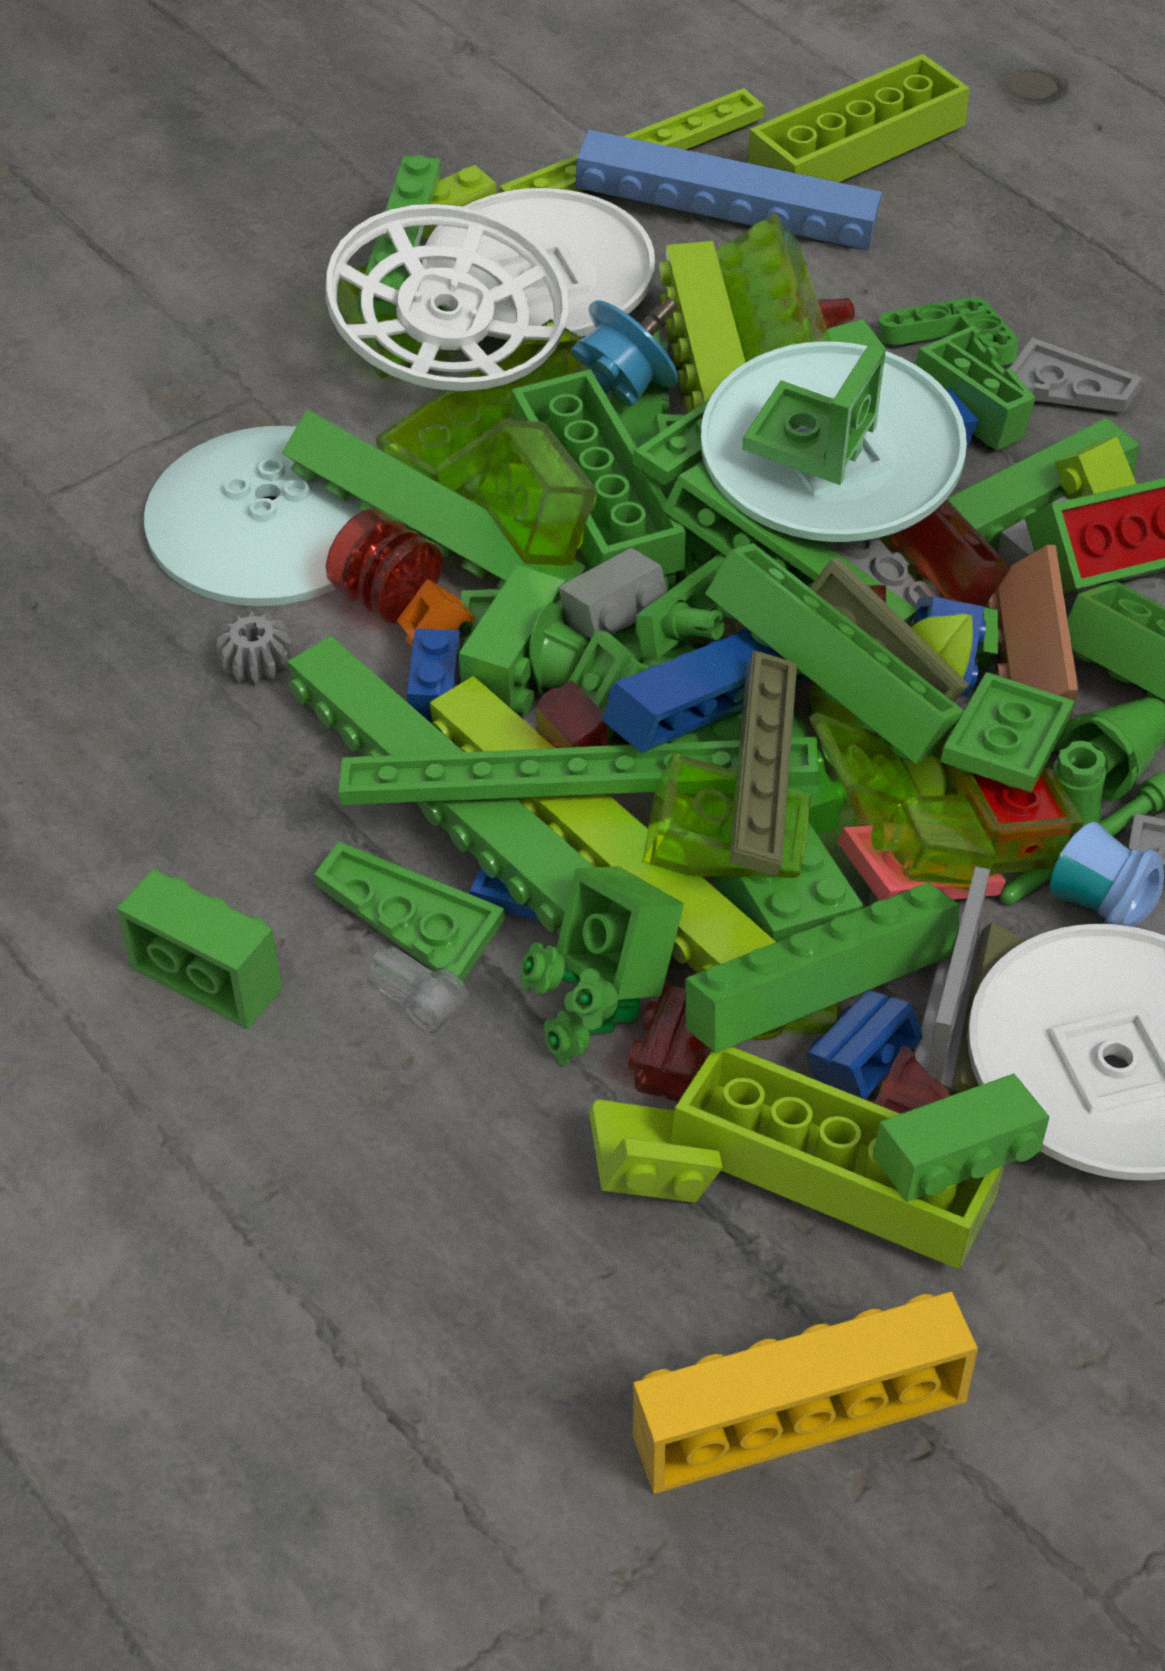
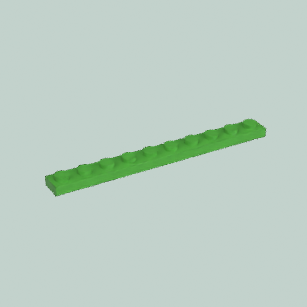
(539, 771)

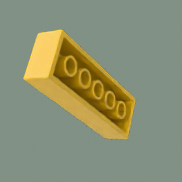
(802, 1391)

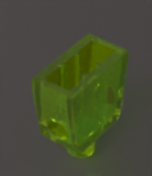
(935, 840)

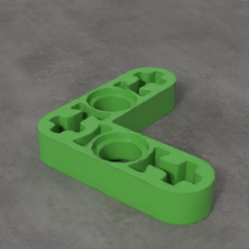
(946, 319)

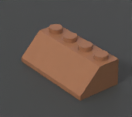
(1034, 626)

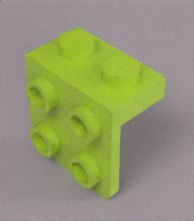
(638, 1154)

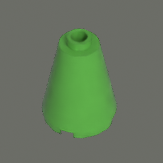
(1127, 737)

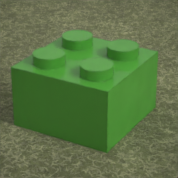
(619, 930)

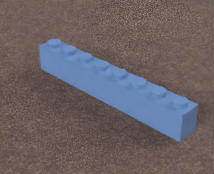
(727, 188)

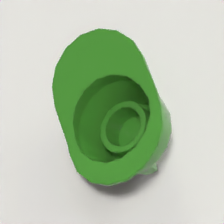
(554, 648)

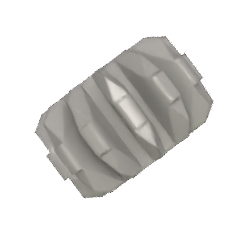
(253, 647)

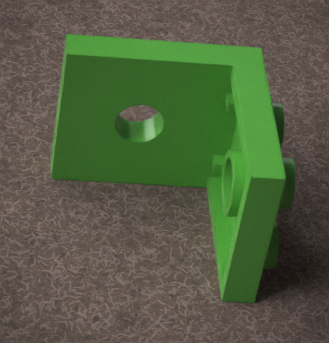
(835, 423)

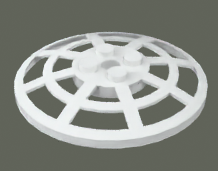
(431, 287)

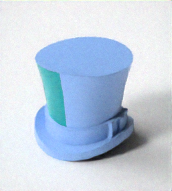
(1108, 877)

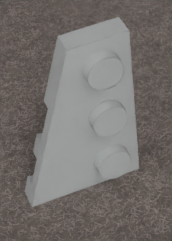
(1073, 379)

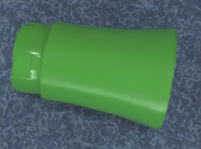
(1083, 777)

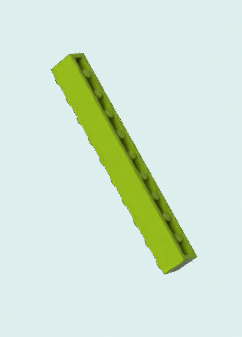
(601, 830)

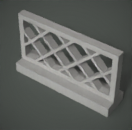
(951, 990)

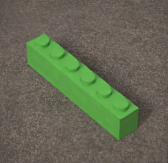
(713, 518)
(834, 653)
(820, 966)

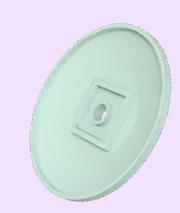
(893, 484)
(230, 542)

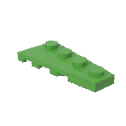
(414, 911)

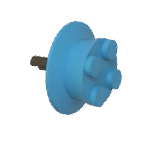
(625, 352)

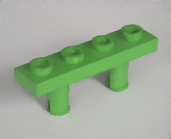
(681, 613)

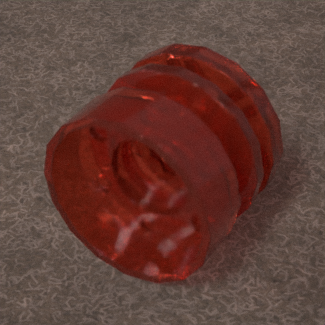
(381, 563)

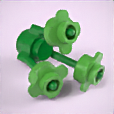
(592, 1000)

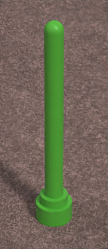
(1149, 800)

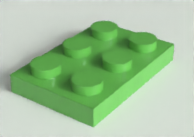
(1007, 732)

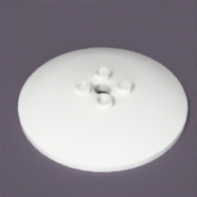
(591, 241)
(1051, 1020)

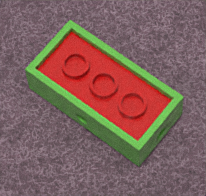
(1104, 535)

